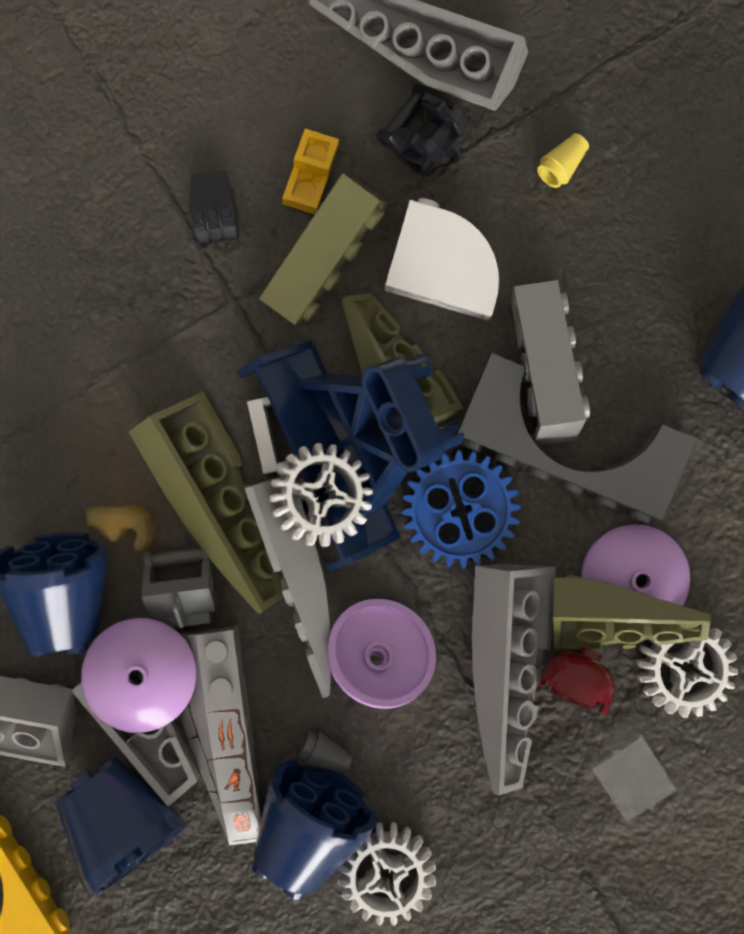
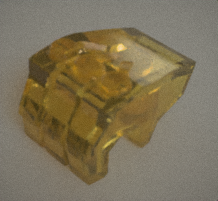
(117, 519)

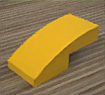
(310, 171)

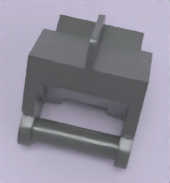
(179, 600)

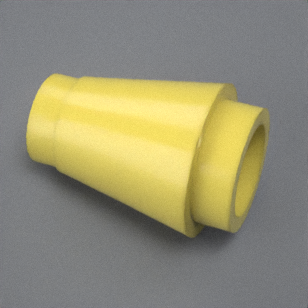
(562, 161)

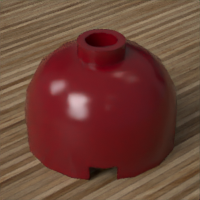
(580, 679)

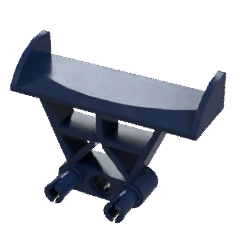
(346, 414)

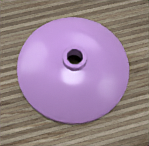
(636, 550)
(393, 636)
(164, 662)

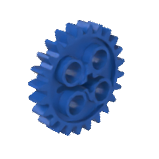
(492, 499)

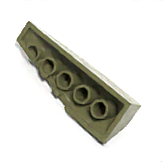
(205, 486)

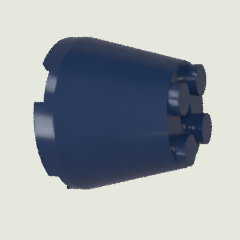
(725, 354)
(55, 591)
(114, 824)
(309, 827)

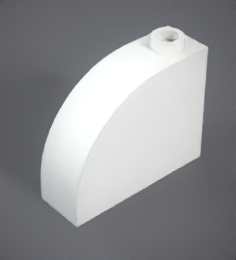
(444, 262)

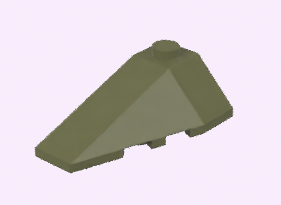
(378, 340)
(600, 614)

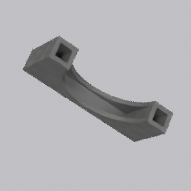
(639, 483)

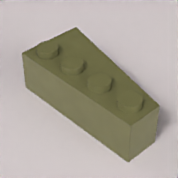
(324, 249)

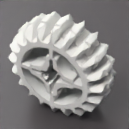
(318, 511)
(682, 680)
(399, 902)

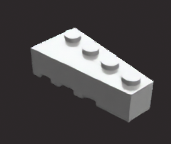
(549, 362)
(156, 754)

